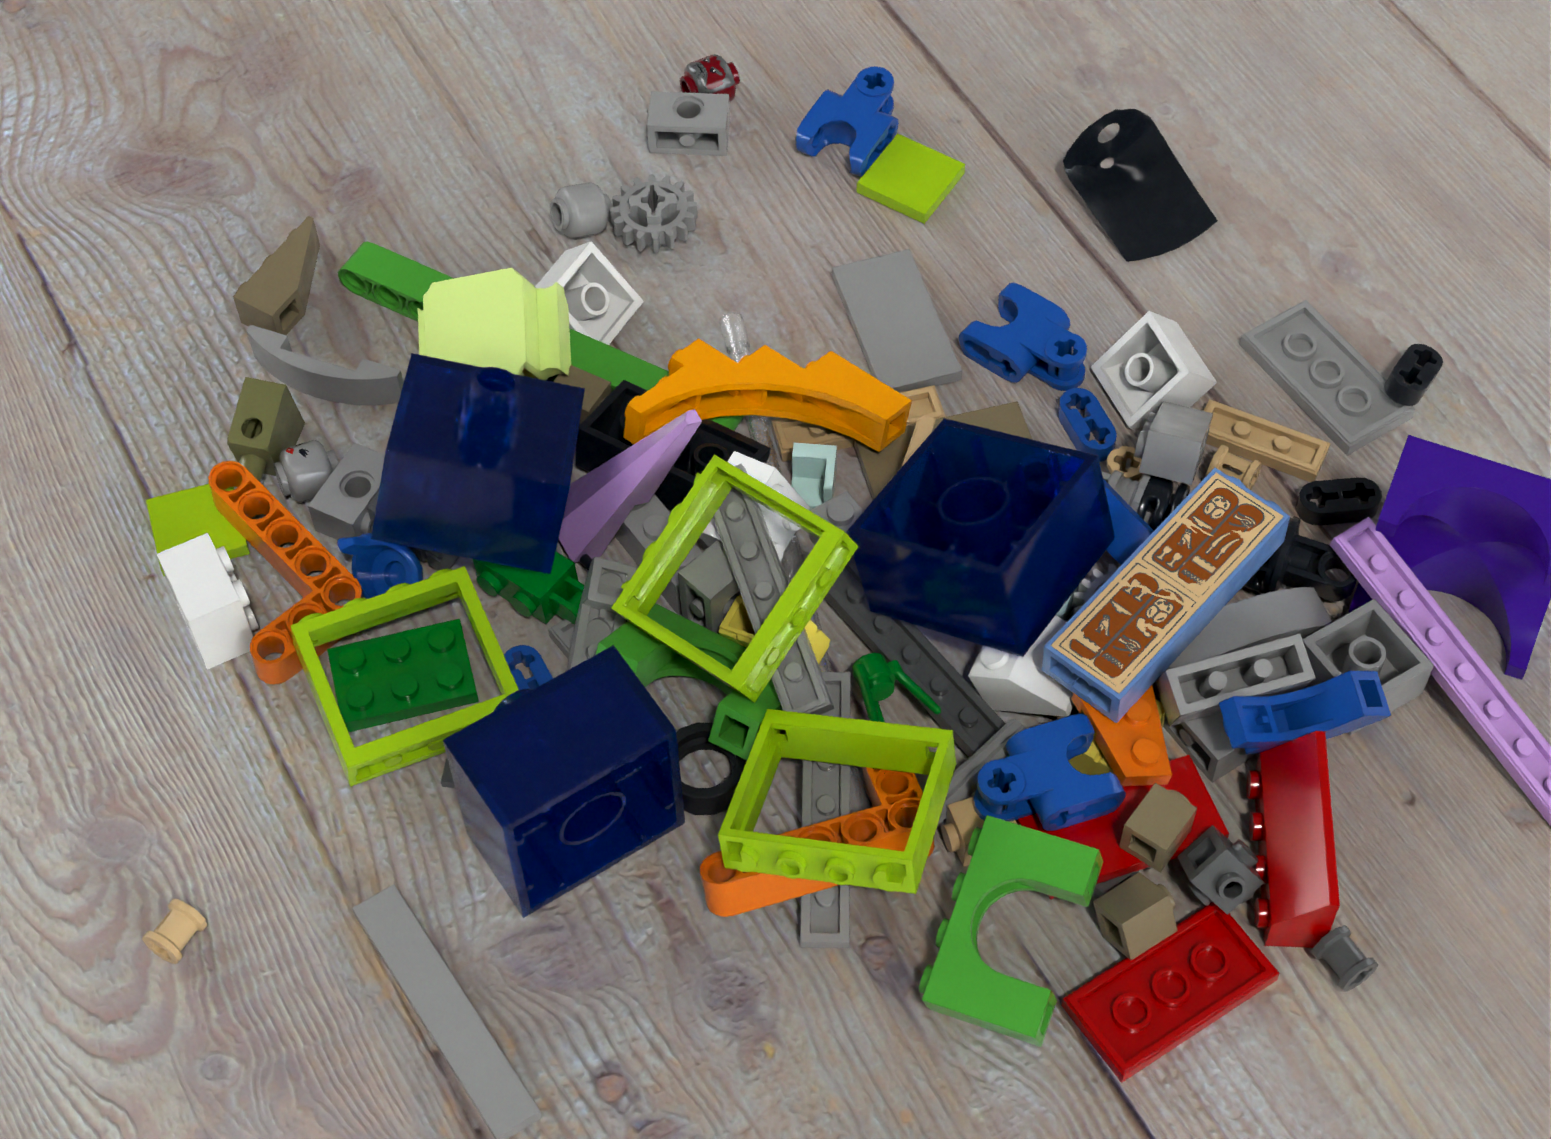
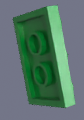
(402, 675)

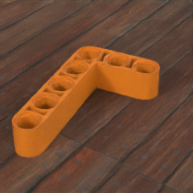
(292, 563)
(884, 826)

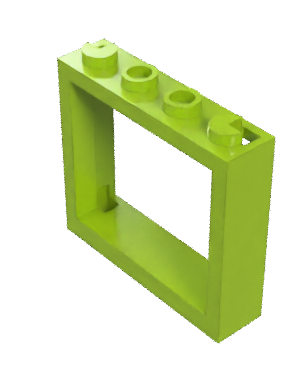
(790, 612)
(419, 741)
(845, 743)

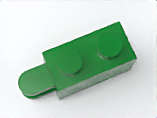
(534, 591)

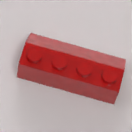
(1294, 842)

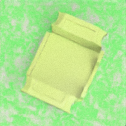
(497, 323)

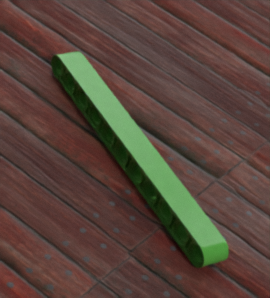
(400, 286)

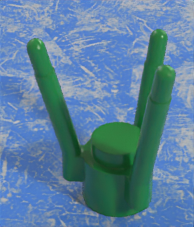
(877, 682)

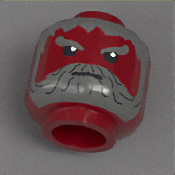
(710, 75)

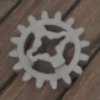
(634, 210)

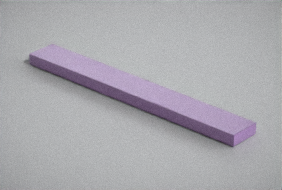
(1455, 662)

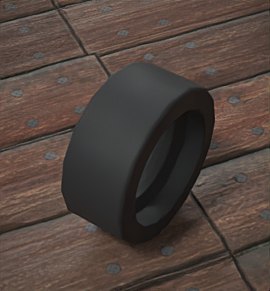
(717, 798)

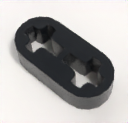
(1409, 371)
(1338, 501)

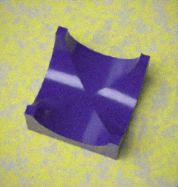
(1474, 535)

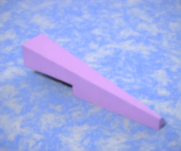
(608, 493)

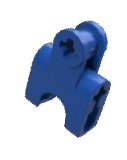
(855, 119)
(1031, 343)
(1042, 780)

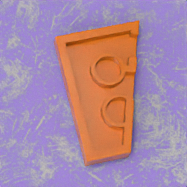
(1134, 743)

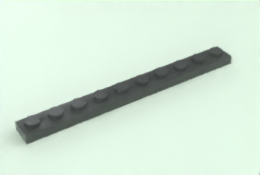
(960, 704)

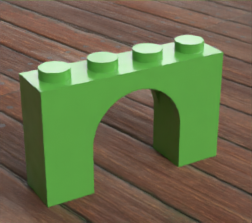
(736, 716)
(1003, 862)

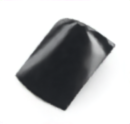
(1145, 196)

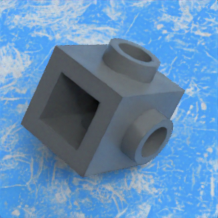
(1220, 870)

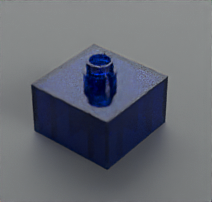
(478, 463)
(983, 535)
(567, 779)

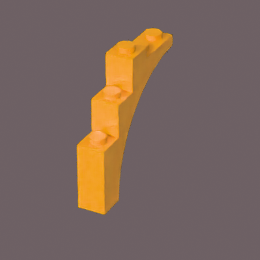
(770, 385)

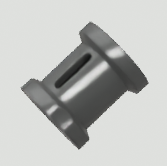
(1344, 958)

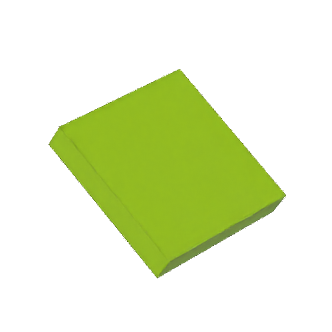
(910, 178)
(188, 515)

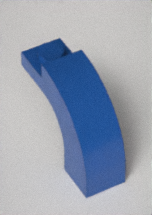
(1332, 706)

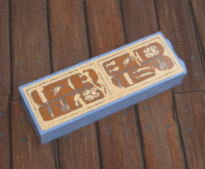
(1165, 594)

